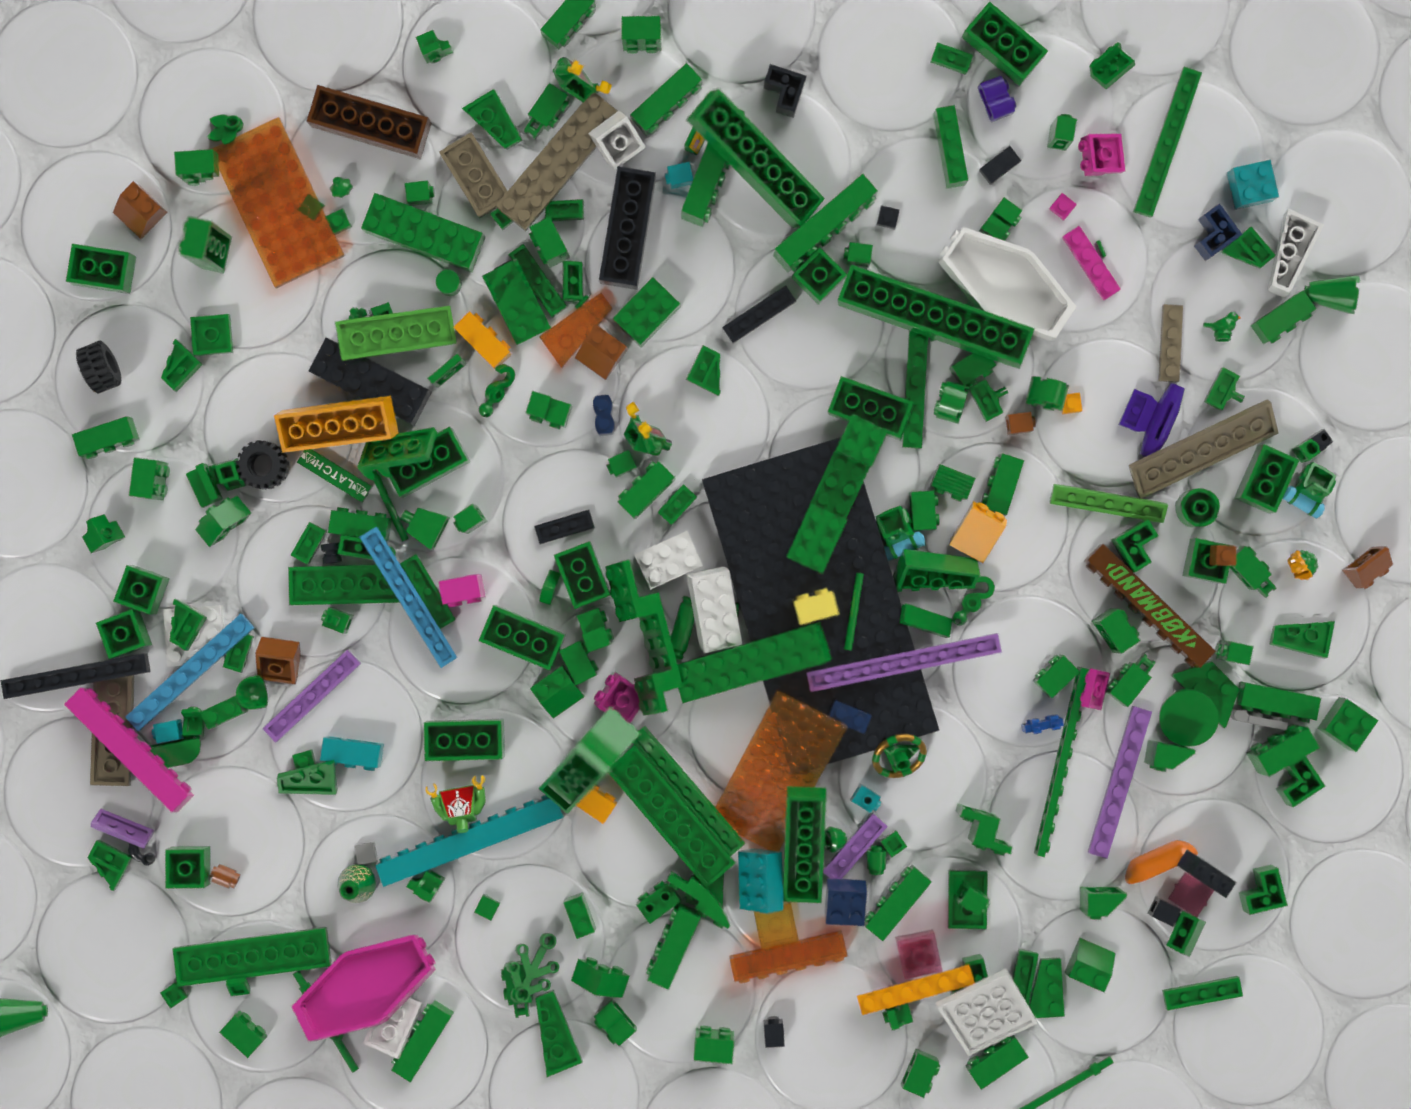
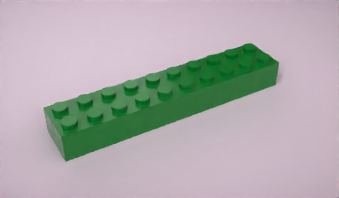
(935, 316)

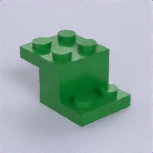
(983, 830)

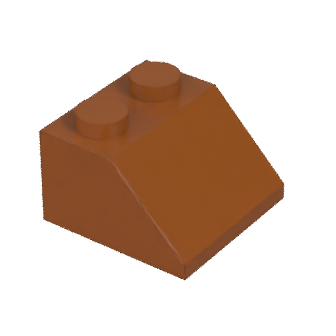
(138, 210)
(601, 352)
(1369, 566)
(278, 660)

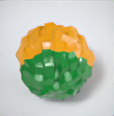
(1303, 564)

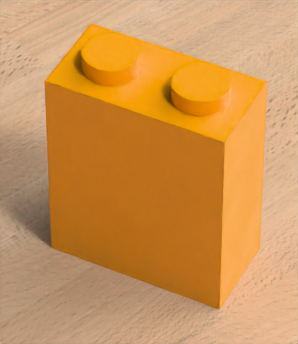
(978, 531)

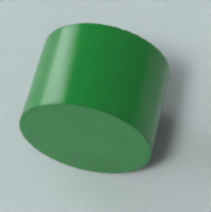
(448, 282)

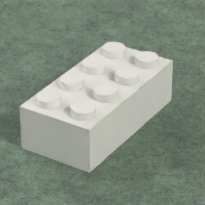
(714, 609)

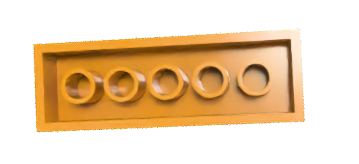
(336, 424)

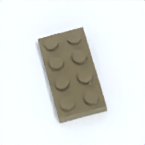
(474, 174)

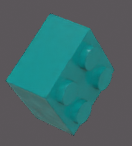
(1252, 184)

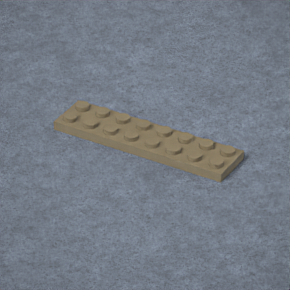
(555, 164)
(1203, 449)

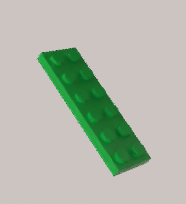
(338, 585)

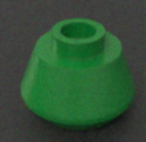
(834, 839)

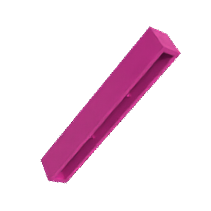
(129, 749)

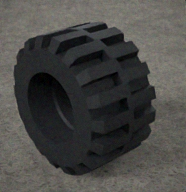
(98, 367)
(247, 460)

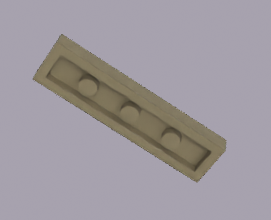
(1170, 343)

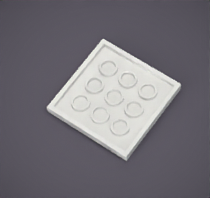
(986, 1012)

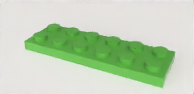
(395, 333)

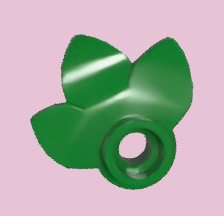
(225, 128)

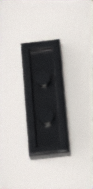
(564, 527)

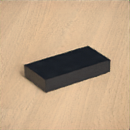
(1000, 165)

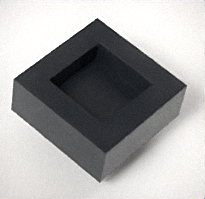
(888, 217)

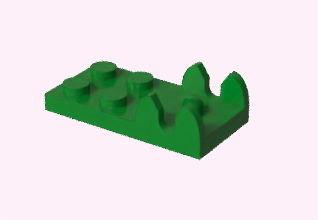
(516, 301)
(400, 450)

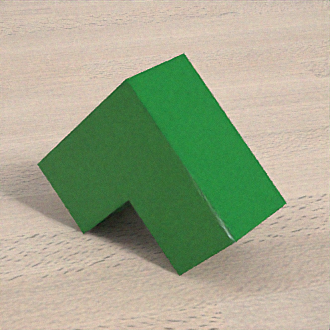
(549, 587)

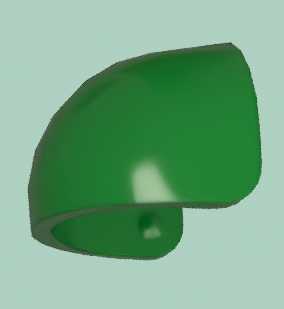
(252, 693)

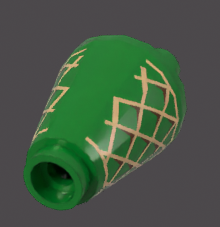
(360, 879)

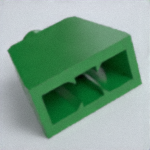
(425, 526)

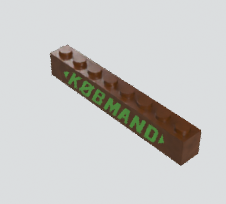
(1149, 606)

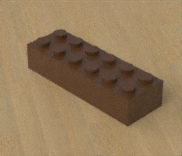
(369, 122)

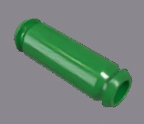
(682, 627)

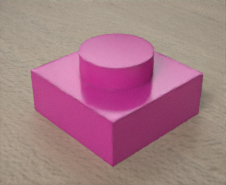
(1062, 206)

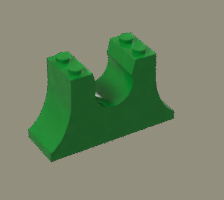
(589, 760)

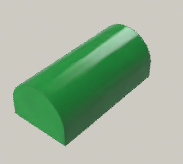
(572, 281)

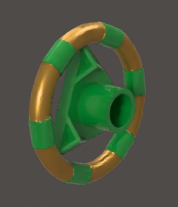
(899, 755)

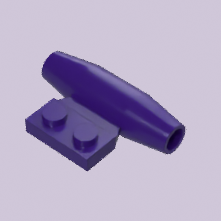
(1153, 417)

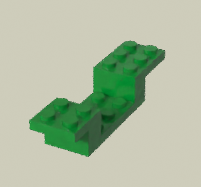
(836, 493)
(656, 635)

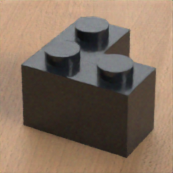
(788, 85)

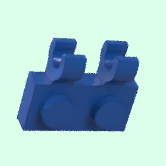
(1036, 726)

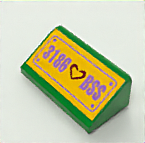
(694, 142)

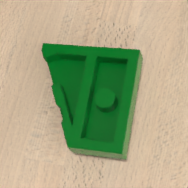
(1250, 249)
(179, 366)
(706, 370)
(185, 625)

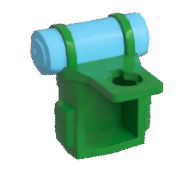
(1314, 485)
(897, 532)

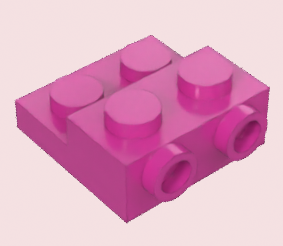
(1102, 154)
(618, 695)

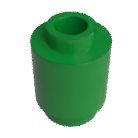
(876, 860)

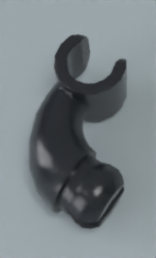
(134, 852)

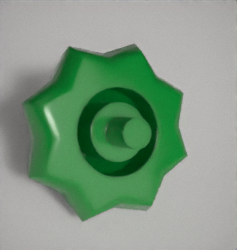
(340, 187)

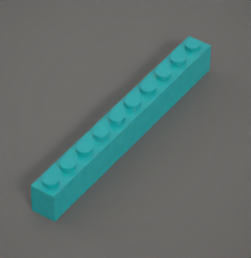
(478, 837)

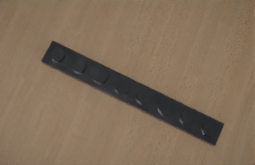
(75, 676)

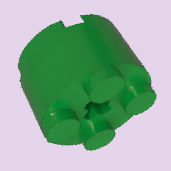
(1047, 393)
(952, 402)
(1207, 512)

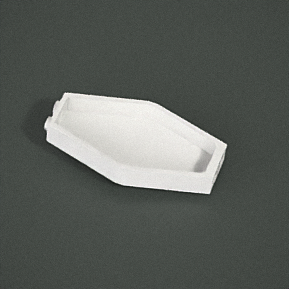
(1006, 281)

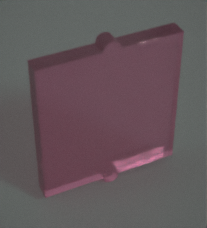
(1190, 894)

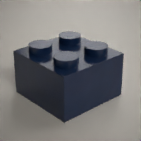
(845, 902)

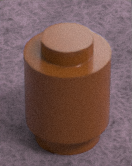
(224, 876)

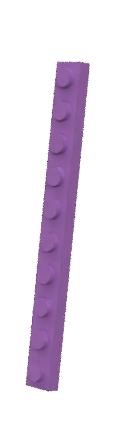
(904, 662)

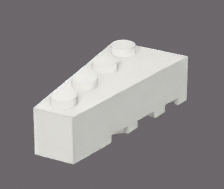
(1293, 248)

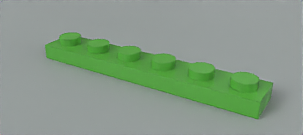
(1108, 503)

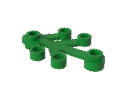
(531, 970)

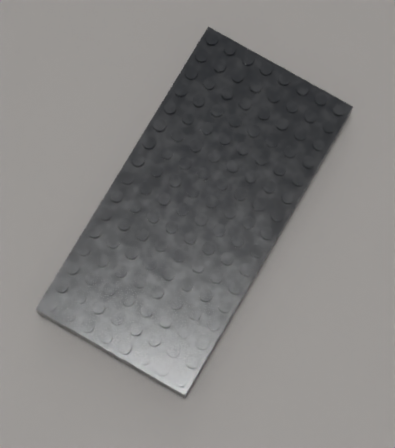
(757, 521)

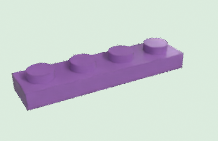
(855, 847)

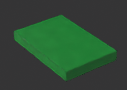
(959, 916)

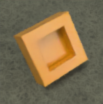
(1072, 404)

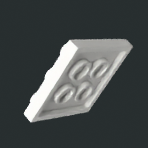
(212, 626)

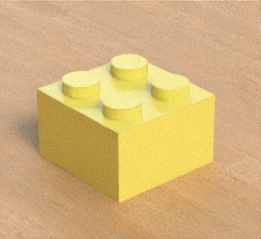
(815, 607)

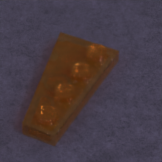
(570, 333)

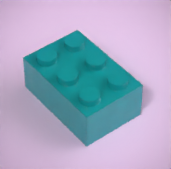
(760, 880)

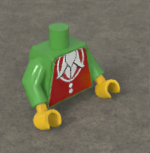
(459, 804)

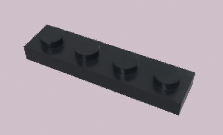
(759, 314)

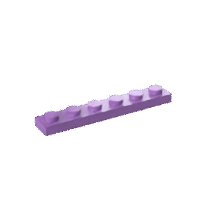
(311, 696)

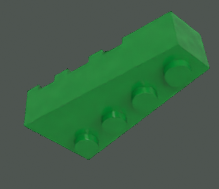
(935, 571)

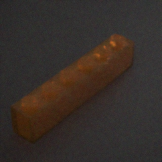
(788, 956)

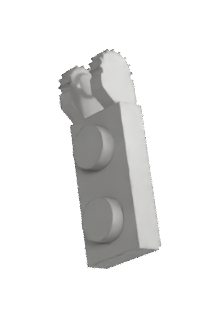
(1256, 718)

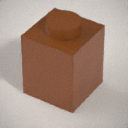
(1020, 423)
(1223, 555)

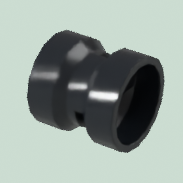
(331, 554)

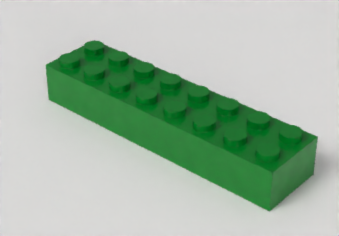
(755, 158)
(753, 662)

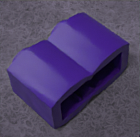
(996, 98)

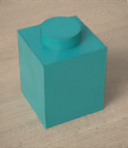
(679, 175)
(167, 731)

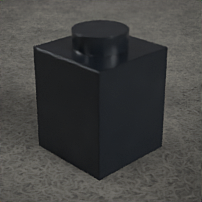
(1164, 911)
(774, 1032)

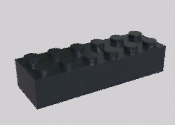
(627, 228)
(370, 380)

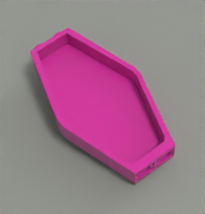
(364, 987)

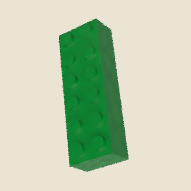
(704, 187)
(825, 223)
(423, 232)
(804, 844)

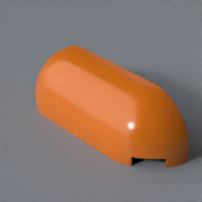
(1157, 861)

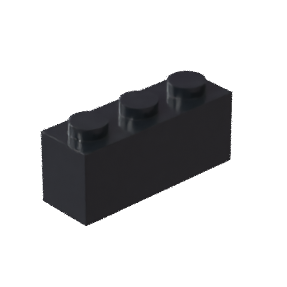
(1206, 873)

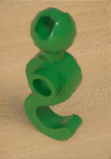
(495, 391)
(972, 601)

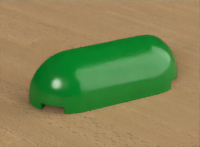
(177, 751)

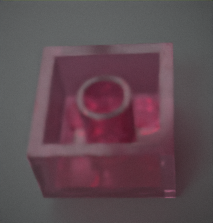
(918, 954)

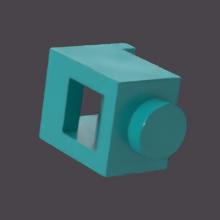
(863, 792)

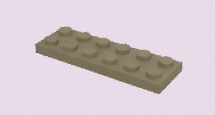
(105, 766)

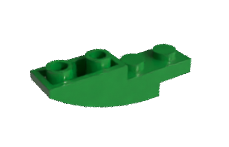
(707, 902)

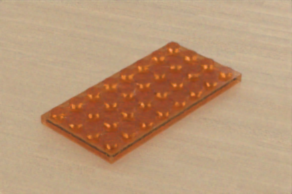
(277, 203)
(786, 750)

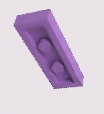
(122, 828)

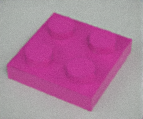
(1095, 689)

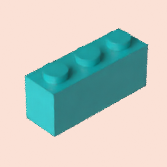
(352, 752)

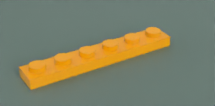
(915, 989)

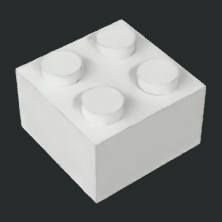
(617, 140)

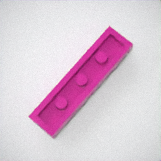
(1091, 263)

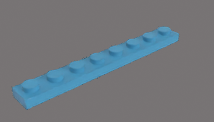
(408, 597)
(190, 672)

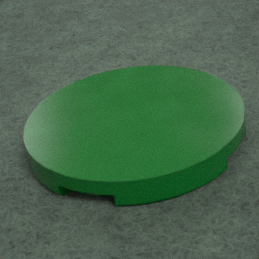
(1188, 717)

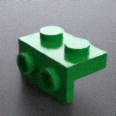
(1111, 66)

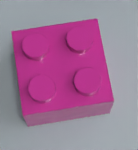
(462, 589)

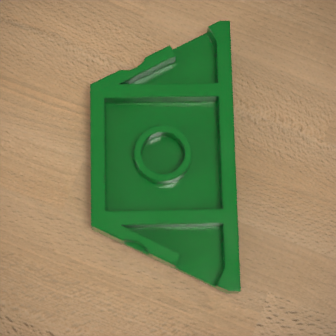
(1214, 684)

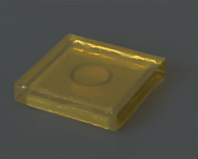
(776, 927)

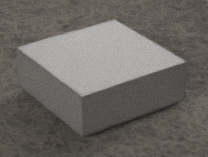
(366, 853)

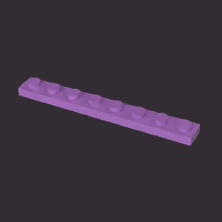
(1119, 782)

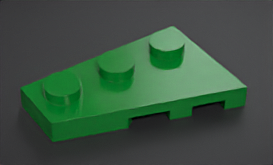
(494, 118)
(1304, 638)
(309, 780)
(1047, 993)

